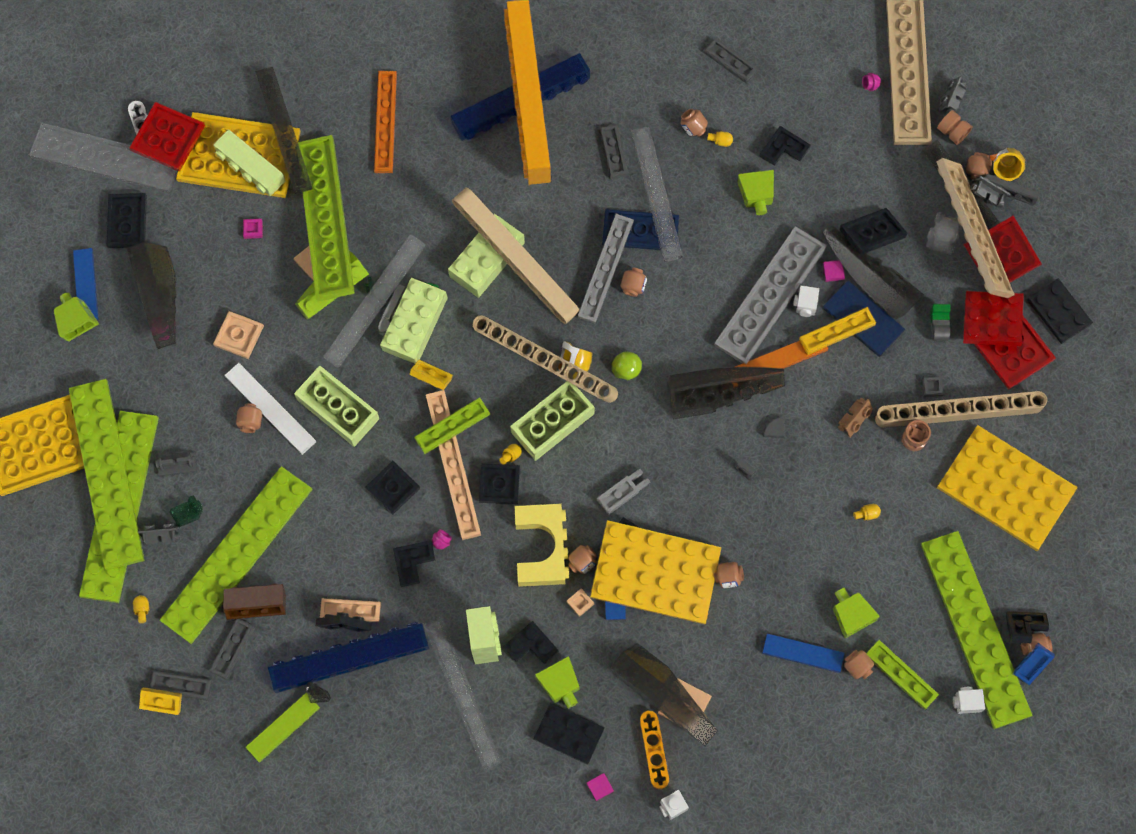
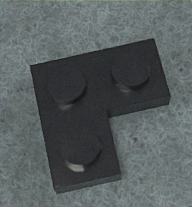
(782, 142)
(407, 559)
(343, 620)
(1022, 623)
(531, 639)

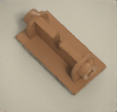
(861, 410)

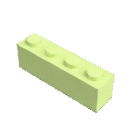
(249, 163)

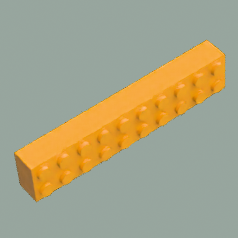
(527, 92)

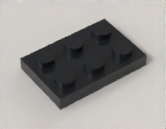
(126, 220)
(873, 231)
(1059, 311)
(569, 733)

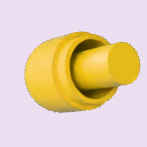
(721, 138)
(510, 453)
(868, 512)
(141, 608)

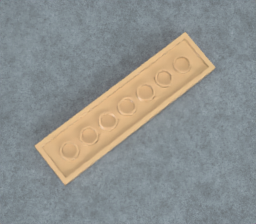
(975, 228)

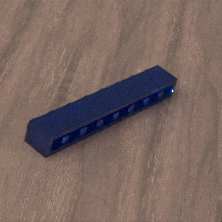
(502, 104)
(348, 658)

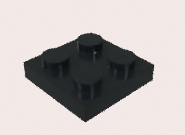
(499, 483)
(392, 487)

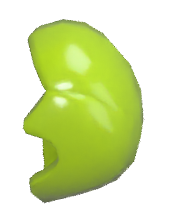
(626, 365)

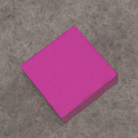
(252, 228)
(833, 271)
(600, 787)

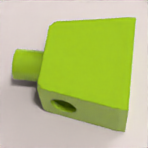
(757, 189)
(73, 317)
(853, 612)
(560, 682)

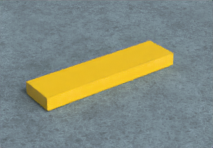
(837, 331)

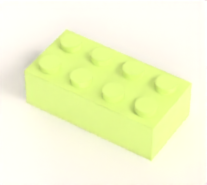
(480, 262)
(414, 321)
(337, 406)
(552, 420)
(483, 635)

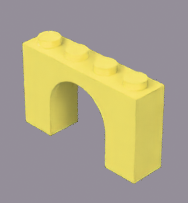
(552, 570)

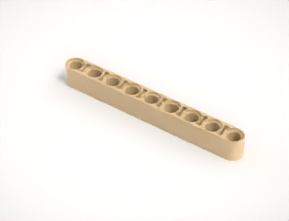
(515, 255)
(550, 364)
(968, 404)

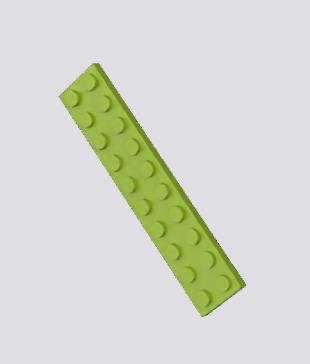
(326, 221)
(136, 439)
(106, 474)
(236, 554)
(976, 629)

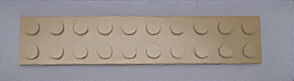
(908, 72)

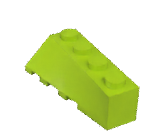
(308, 303)

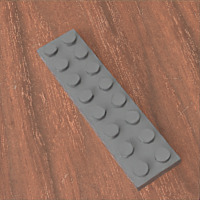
(770, 295)

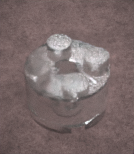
(944, 234)

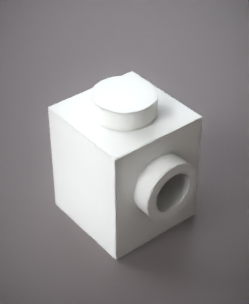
(806, 301)
(969, 700)
(673, 805)

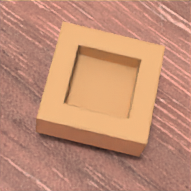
(580, 602)

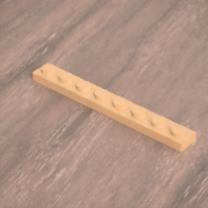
(454, 471)

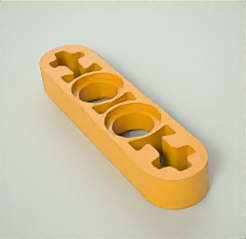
(652, 750)

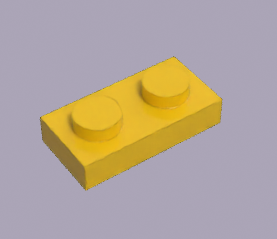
(431, 374)
(160, 701)

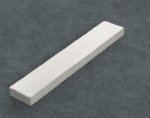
(270, 408)

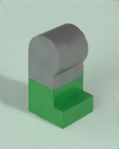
(940, 322)

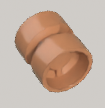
(954, 127)
(916, 435)

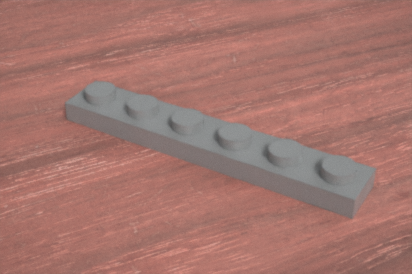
(605, 268)

